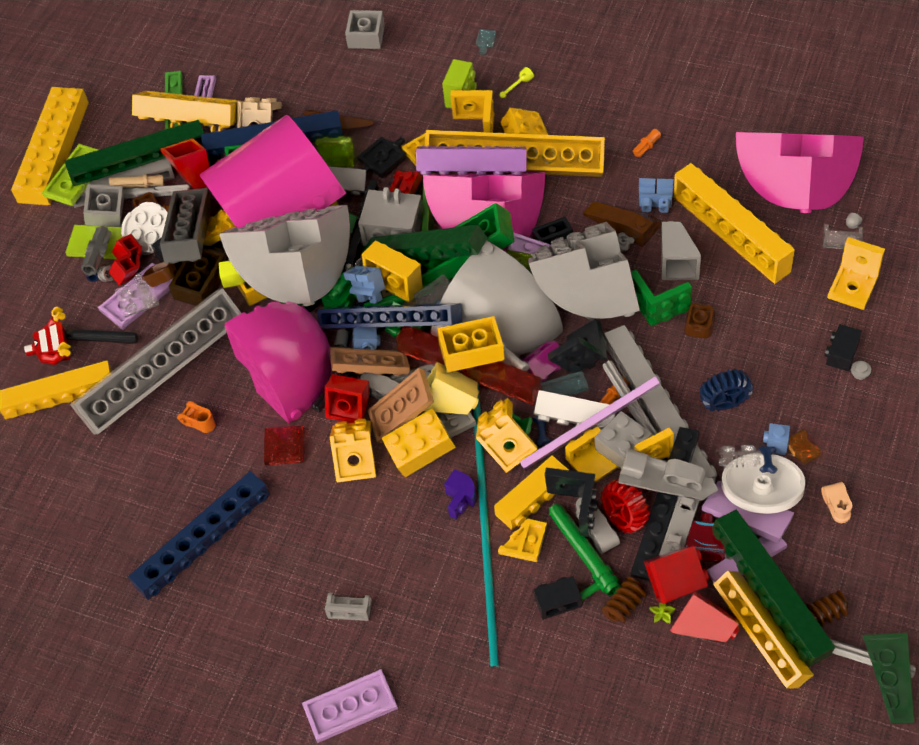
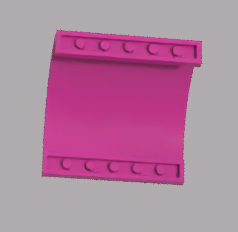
(272, 176)

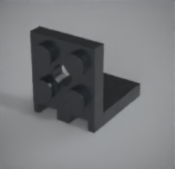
(579, 353)
(575, 485)

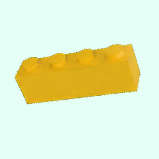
(526, 496)

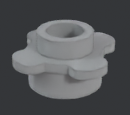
(624, 246)

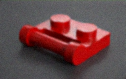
(409, 181)

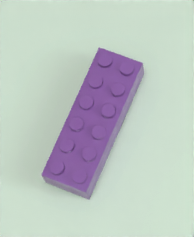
(470, 159)

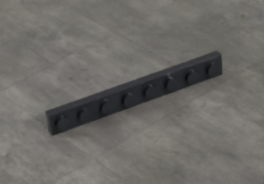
(663, 507)

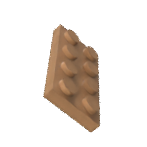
(369, 361)
(401, 404)

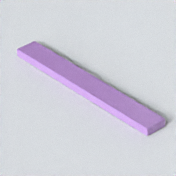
(590, 423)

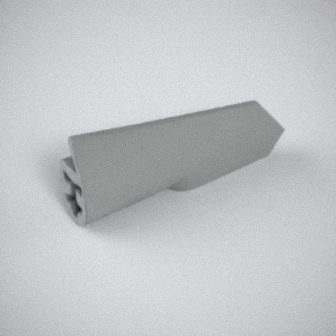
(668, 477)

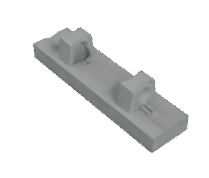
(679, 525)

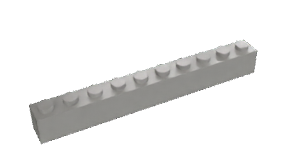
(657, 402)

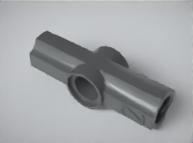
(96, 250)

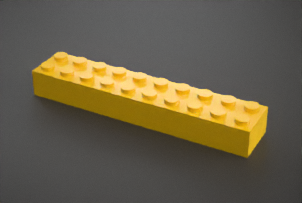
(543, 152)

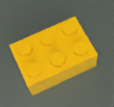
(399, 272)
(470, 344)
(418, 442)

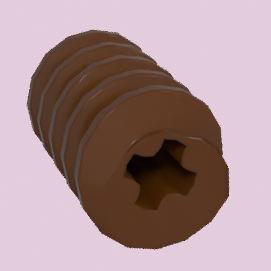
(623, 600)
(829, 607)

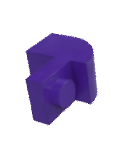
(463, 492)

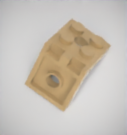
(256, 111)

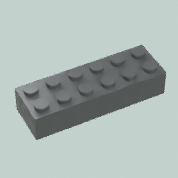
(186, 225)

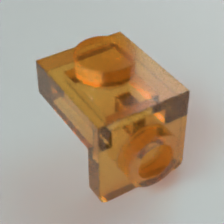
(802, 448)

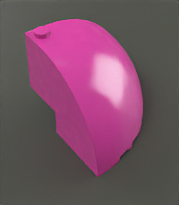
(799, 168)
(459, 197)
(284, 355)

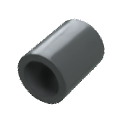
(342, 339)

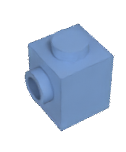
(365, 338)
(777, 437)

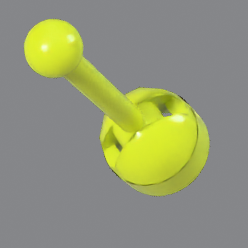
(525, 76)

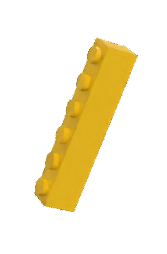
(51, 390)
(763, 629)

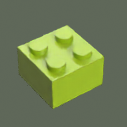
(459, 77)

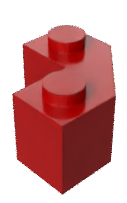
(127, 252)

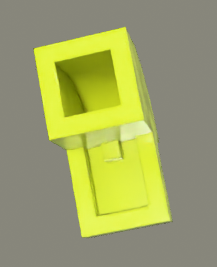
(229, 275)

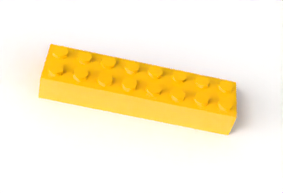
(50, 144)
(733, 223)

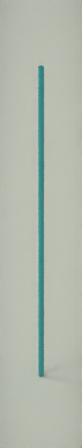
(489, 592)

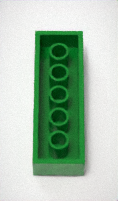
(496, 225)

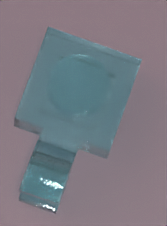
(485, 39)

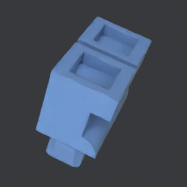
(649, 198)
(366, 283)

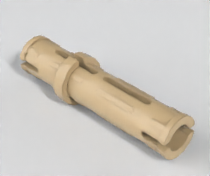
(137, 181)

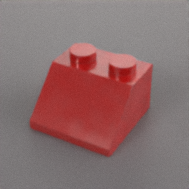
(346, 398)

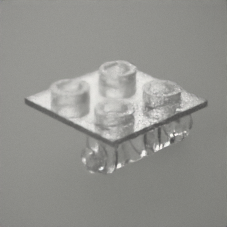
(136, 297)
(729, 451)

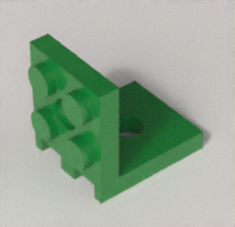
(663, 306)

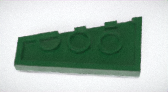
(893, 673)

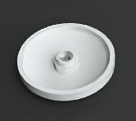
(764, 491)

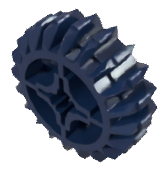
(726, 390)

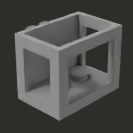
(390, 214)

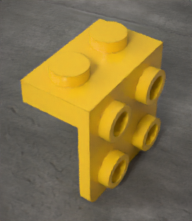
(523, 122)
(584, 457)

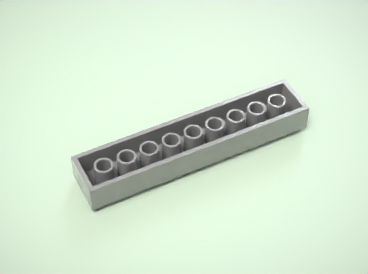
(155, 362)

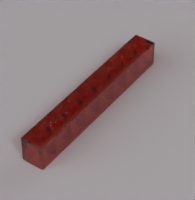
(494, 375)

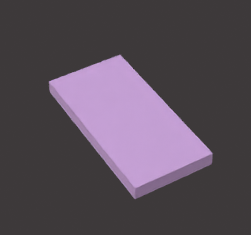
(112, 309)
(766, 525)
(349, 705)

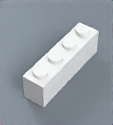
(567, 409)

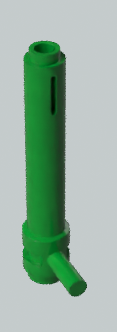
(601, 573)

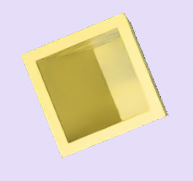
(452, 391)

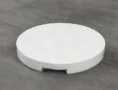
(145, 224)

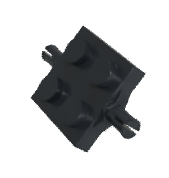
(382, 156)

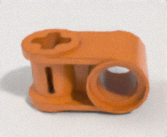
(197, 417)

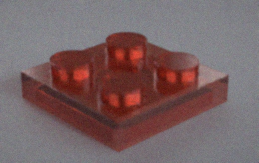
(284, 445)

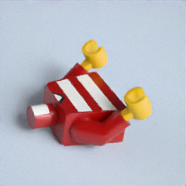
(51, 341)

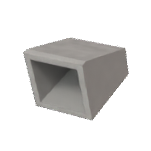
(678, 253)

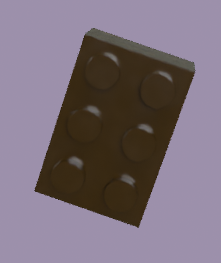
(197, 278)

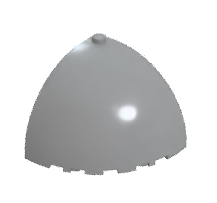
(291, 254)
(586, 274)
(505, 289)

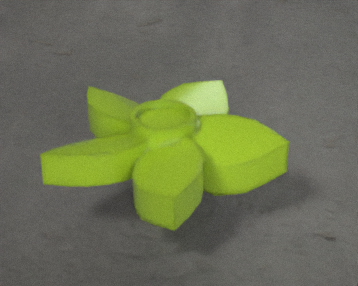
(662, 612)

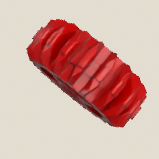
(624, 506)

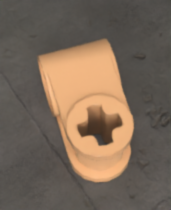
(837, 501)

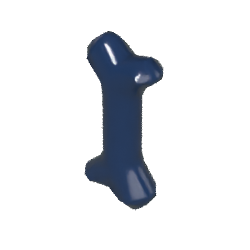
(542, 439)
(768, 466)

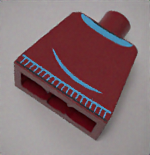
(702, 537)

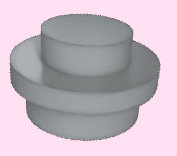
(860, 370)

